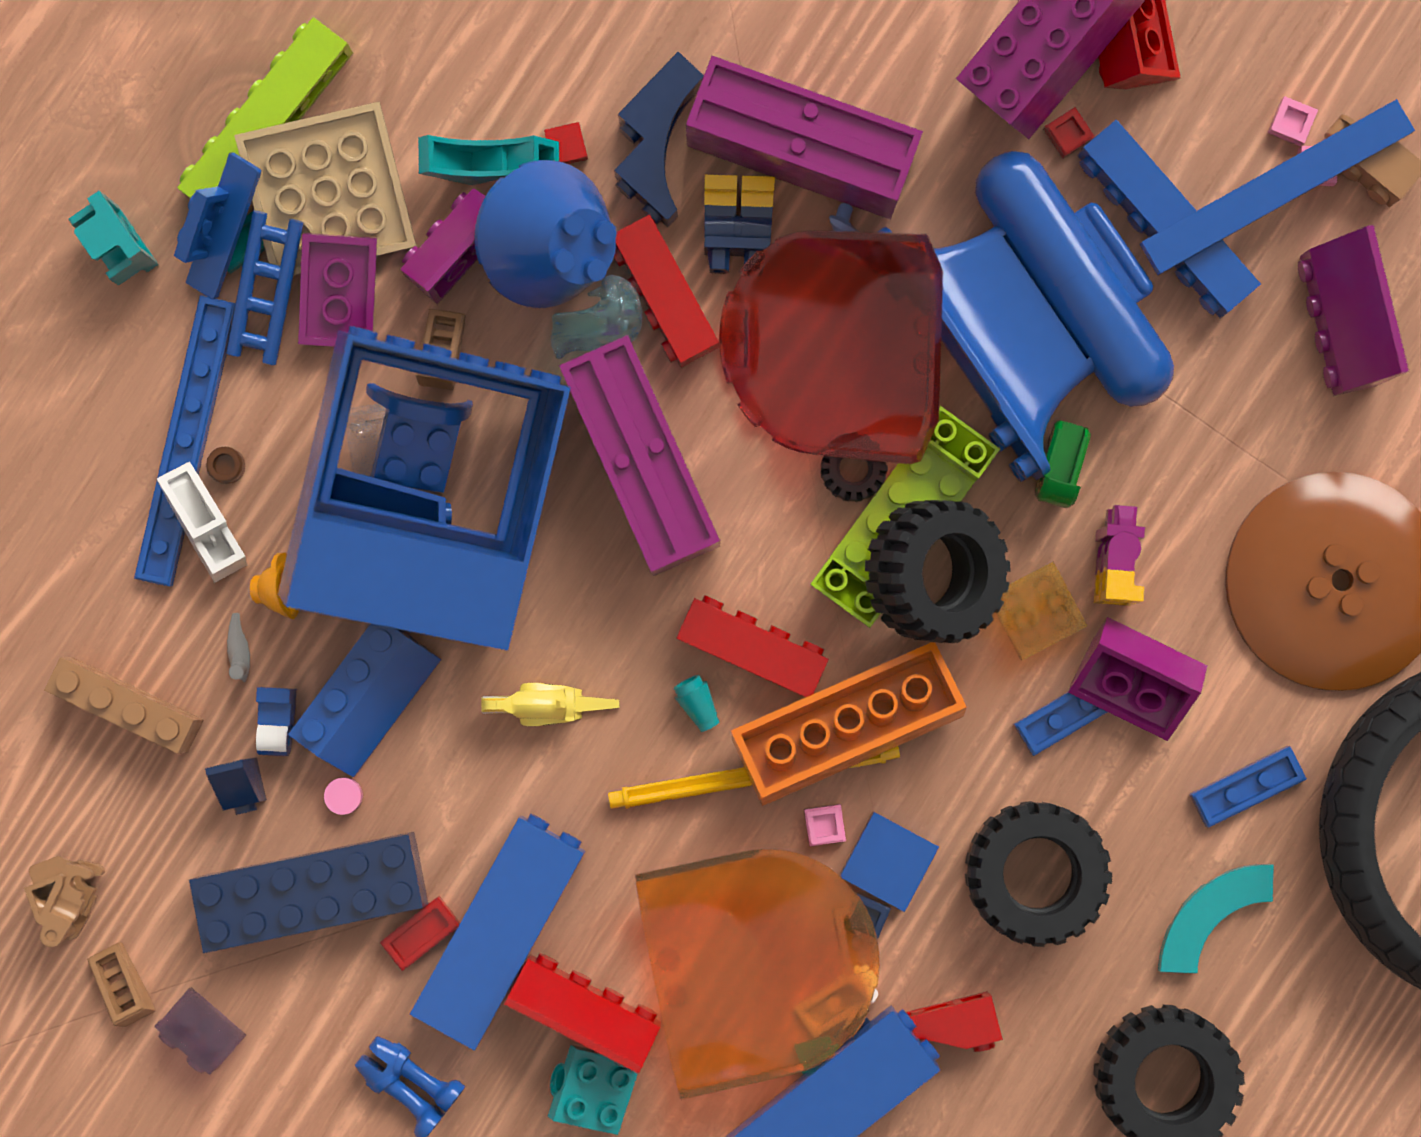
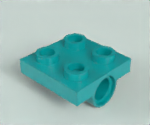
(590, 1091)

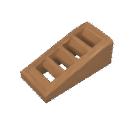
(443, 318)
(132, 980)

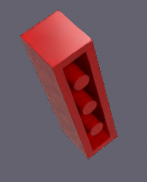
(665, 292)
(753, 648)

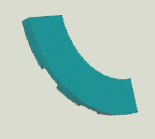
(1207, 908)

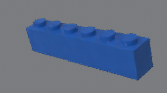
(1155, 204)

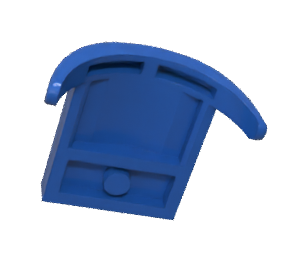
(416, 439)

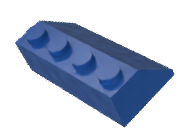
(364, 697)

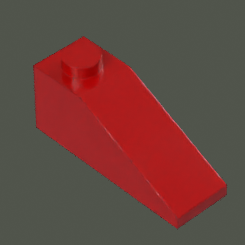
(959, 1022)

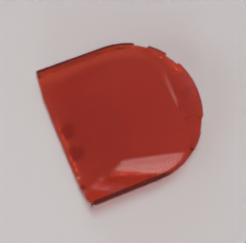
(839, 343)

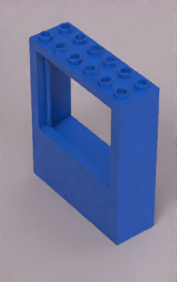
(411, 568)

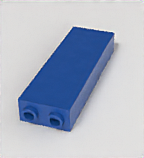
(498, 931)
(852, 1086)

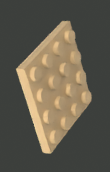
(332, 176)

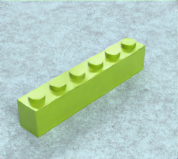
(281, 97)

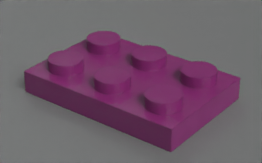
(335, 286)

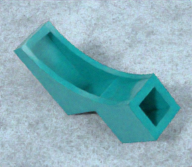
(480, 160)

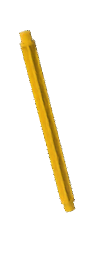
(703, 784)

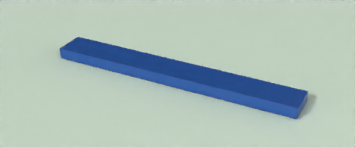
(1277, 187)
(186, 434)

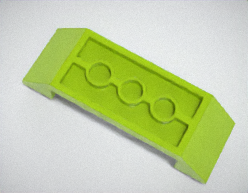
(946, 472)

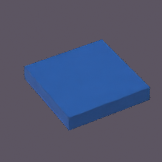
(889, 861)

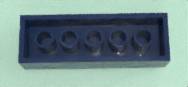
(308, 892)

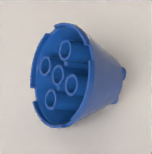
(544, 234)

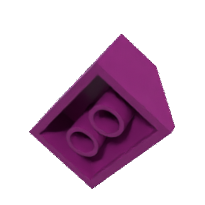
(448, 249)
(1138, 679)

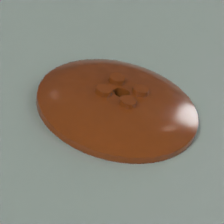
(1284, 586)

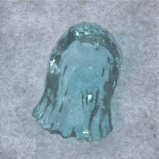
(608, 320)

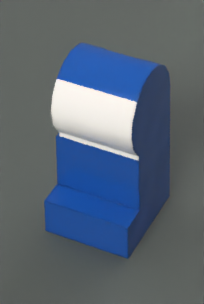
(275, 720)

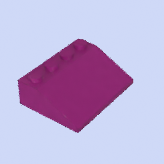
(1353, 312)

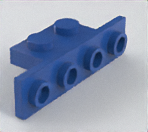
(216, 224)

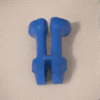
(388, 1080)

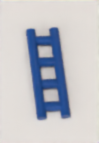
(283, 274)

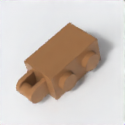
(1384, 174)

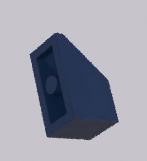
(237, 785)

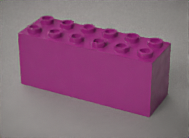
(1042, 55)
(801, 137)
(640, 455)

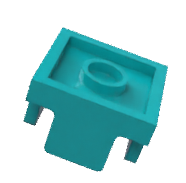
(111, 237)

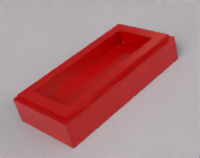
(420, 933)

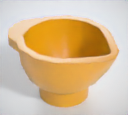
(265, 588)

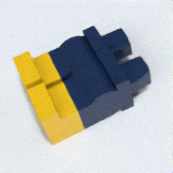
(732, 233)

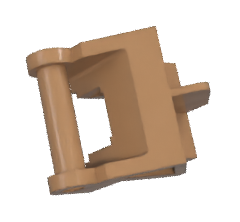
(61, 897)

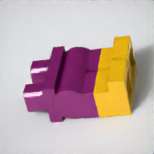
(1117, 558)

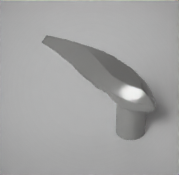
(237, 650)

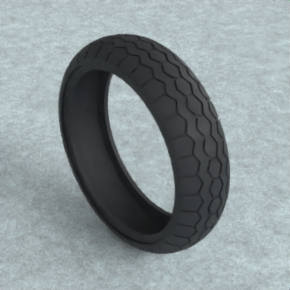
(1349, 828)

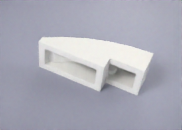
(202, 522)

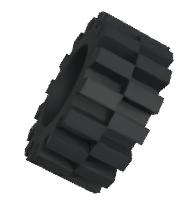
(852, 490)

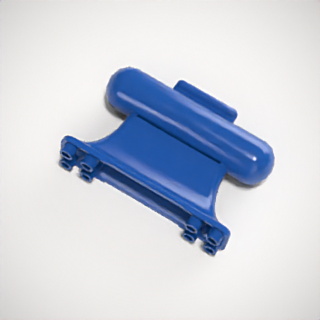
(1045, 308)

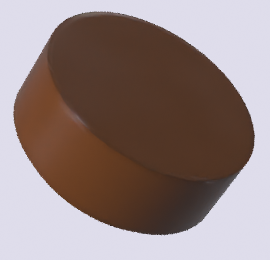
(225, 465)

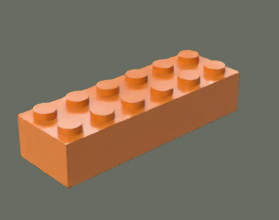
(848, 723)

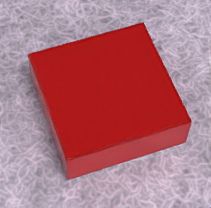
(1068, 132)
(570, 142)

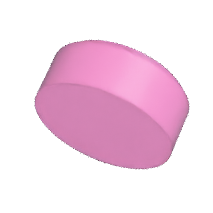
(343, 796)

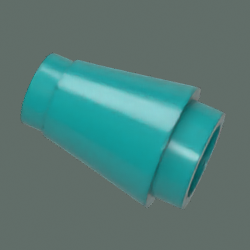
(697, 702)

